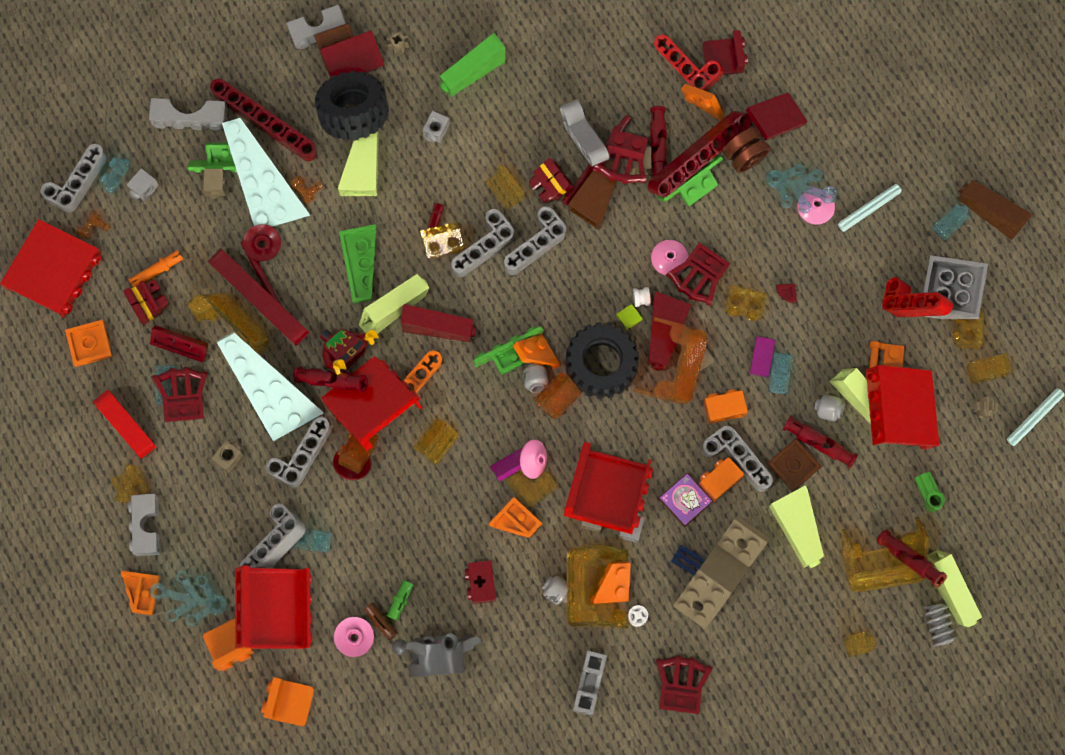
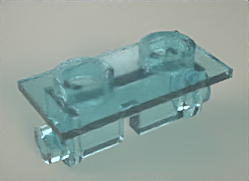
(110, 180)
(951, 221)

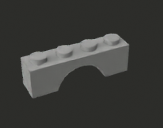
(209, 116)

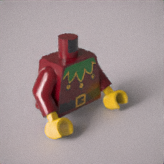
(344, 348)

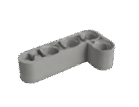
(582, 133)
(77, 176)
(532, 244)
(480, 248)
(302, 451)
(741, 460)
(281, 533)

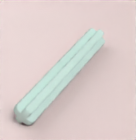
(870, 207)
(1036, 416)

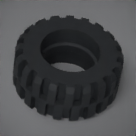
(355, 121)
(607, 336)

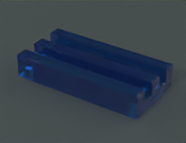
(686, 559)

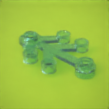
(798, 186)
(192, 599)

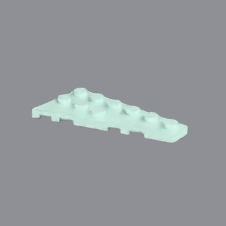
(264, 188)
(271, 394)

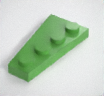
(359, 258)

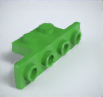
(218, 157)
(697, 184)
(504, 355)

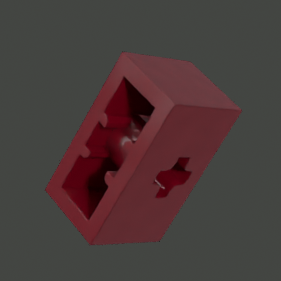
(485, 593)

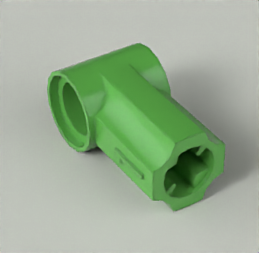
(929, 490)

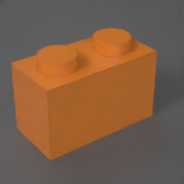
(725, 406)
(721, 478)

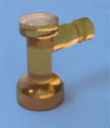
(297, 183)
(94, 219)

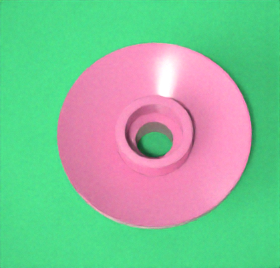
(819, 214)
(662, 262)
(533, 459)
(343, 635)

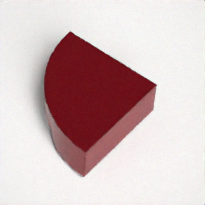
(787, 292)

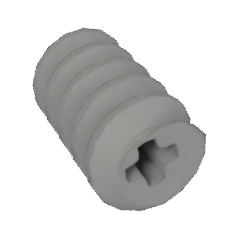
(940, 624)

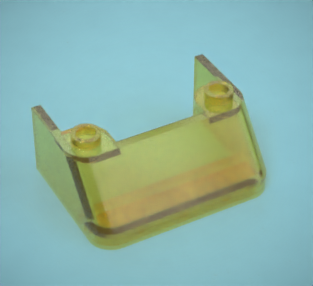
(878, 567)

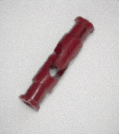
(658, 137)
(322, 378)
(812, 437)
(911, 558)

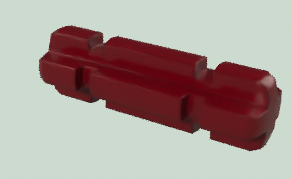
(435, 215)

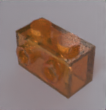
(557, 396)
(354, 455)

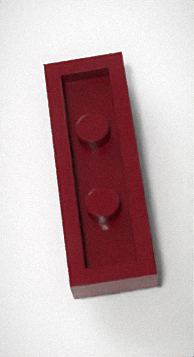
(179, 343)

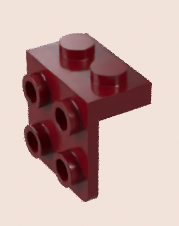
(727, 53)

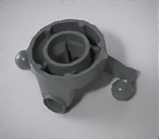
(436, 655)

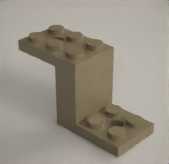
(721, 572)

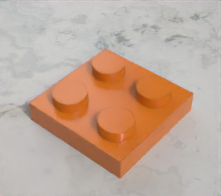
(88, 343)

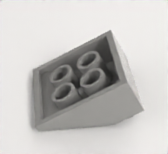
(958, 281)

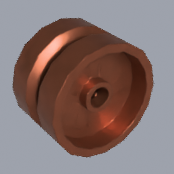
(746, 150)

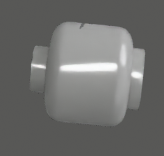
(535, 378)
(829, 408)
(555, 589)

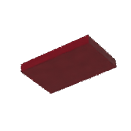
(352, 54)
(776, 116)

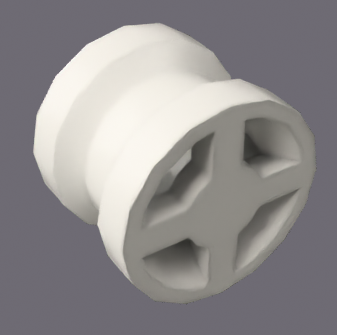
(641, 296)
(639, 613)

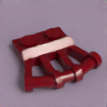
(627, 147)
(705, 263)
(181, 407)
(679, 697)

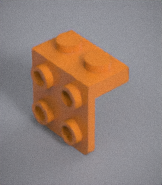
(222, 646)
(288, 702)

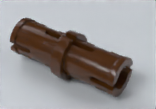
(380, 621)

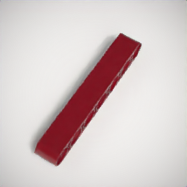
(257, 114)
(698, 154)
(258, 297)

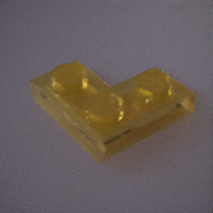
(530, 492)

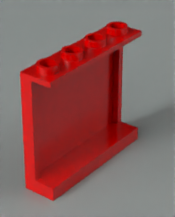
(51, 268)
(377, 406)
(902, 406)
(608, 490)
(272, 608)

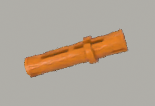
(157, 268)

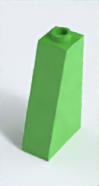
(473, 66)

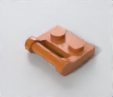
(892, 354)

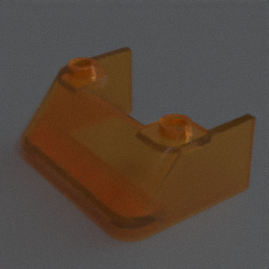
(688, 366)

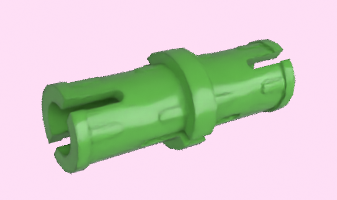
(400, 600)

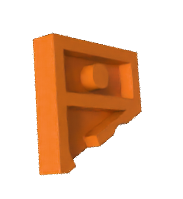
(703, 100)
(536, 351)
(516, 520)
(614, 584)
(138, 591)

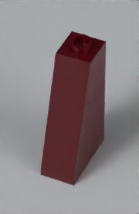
(436, 324)
(661, 344)

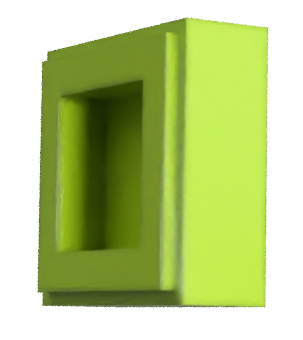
(629, 317)

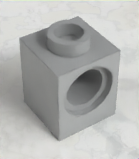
(438, 120)
(142, 185)

